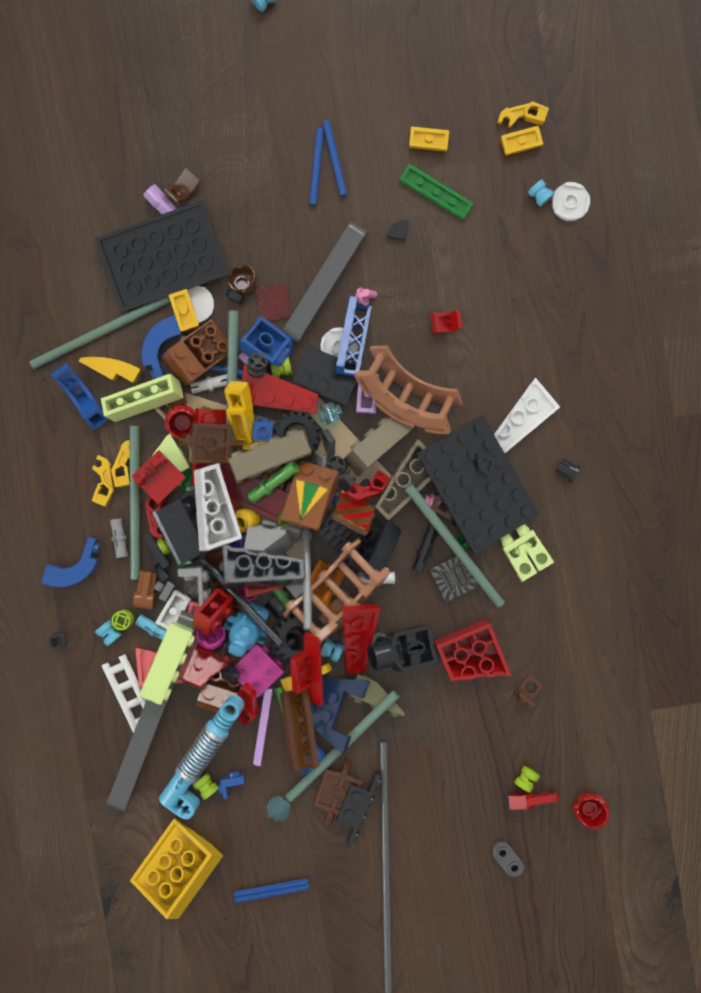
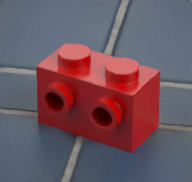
(213, 611)

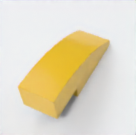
(113, 368)
(240, 411)

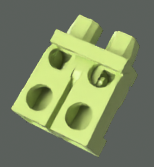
(524, 546)

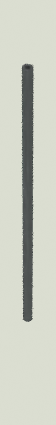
(385, 867)

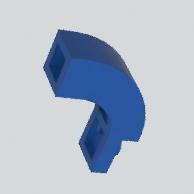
(154, 343)
(80, 395)
(62, 577)

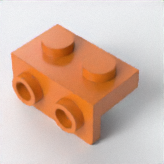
(324, 591)

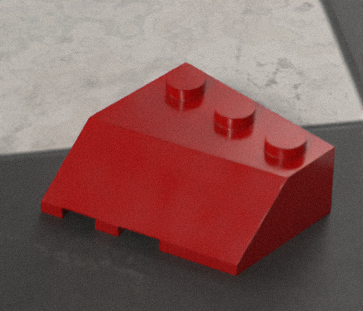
(472, 653)

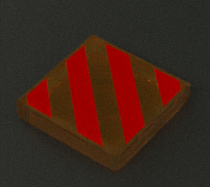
(353, 515)

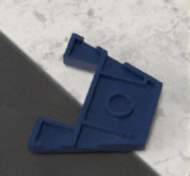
(326, 715)

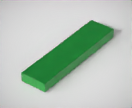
(436, 192)

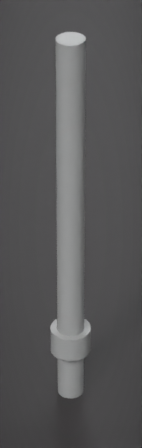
(306, 537)

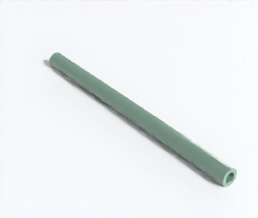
(99, 332)
(232, 356)
(134, 505)
(454, 545)
(334, 753)

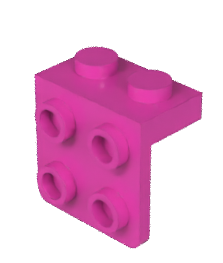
(259, 668)

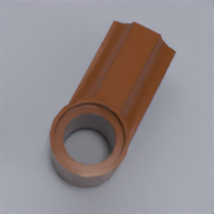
(144, 595)

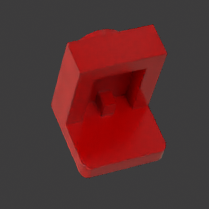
(446, 322)

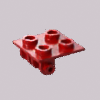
(158, 477)

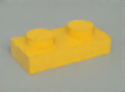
(429, 139)
(521, 140)
(184, 310)

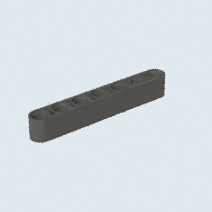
(325, 282)

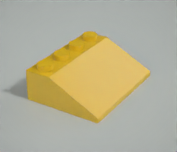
(176, 869)

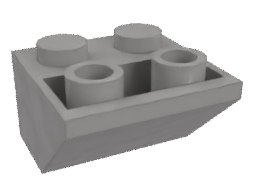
(271, 541)

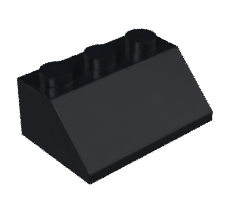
(319, 375)
(180, 529)
(375, 546)

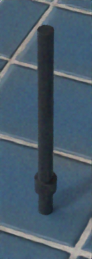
(217, 574)

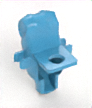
(245, 631)

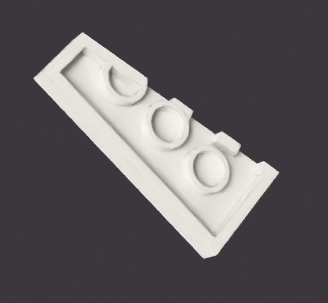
(526, 415)

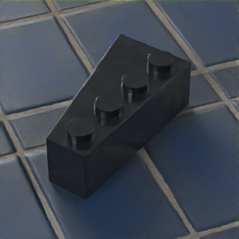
(259, 569)

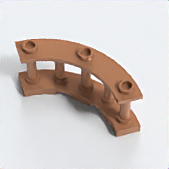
(397, 407)
(365, 590)

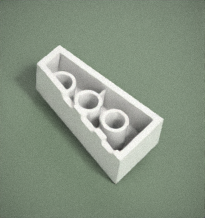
(214, 509)

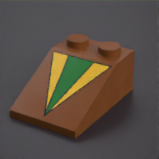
(310, 495)

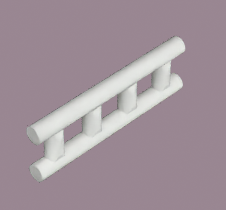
(118, 688)

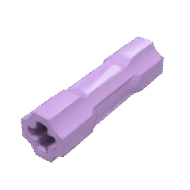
(158, 200)

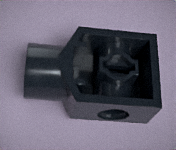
(404, 650)

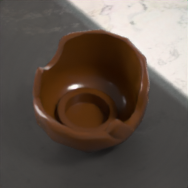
(242, 279)

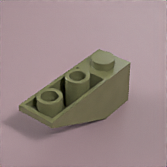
(375, 694)

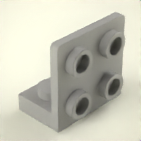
(203, 576)

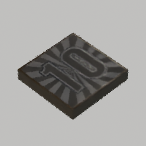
(452, 579)

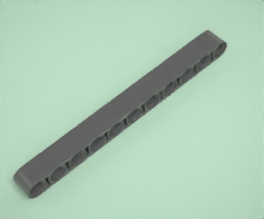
(141, 741)

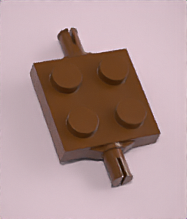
(209, 443)
(334, 790)

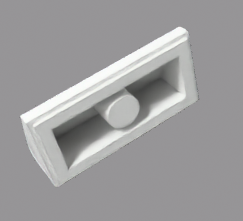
(172, 609)

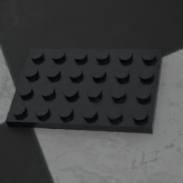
(162, 256)
(479, 505)

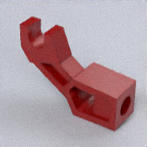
(363, 493)
(153, 525)
(250, 710)
(527, 800)

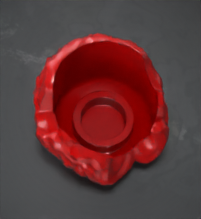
(179, 420)
(591, 811)

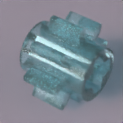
(330, 413)
(278, 808)

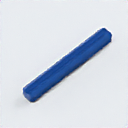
(271, 890)

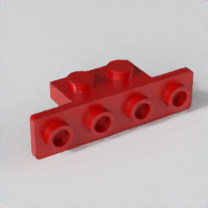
(307, 669)

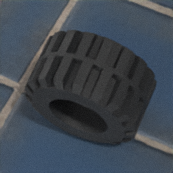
(303, 419)
(335, 533)
(284, 652)

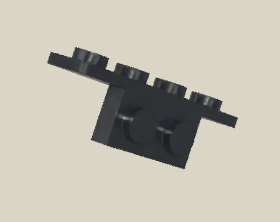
(355, 805)

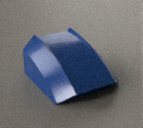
(266, 340)

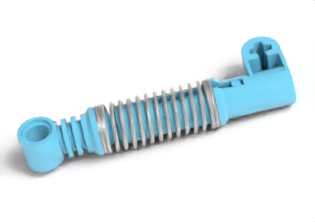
(189, 767)

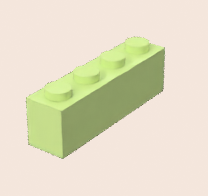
(142, 398)
(166, 662)

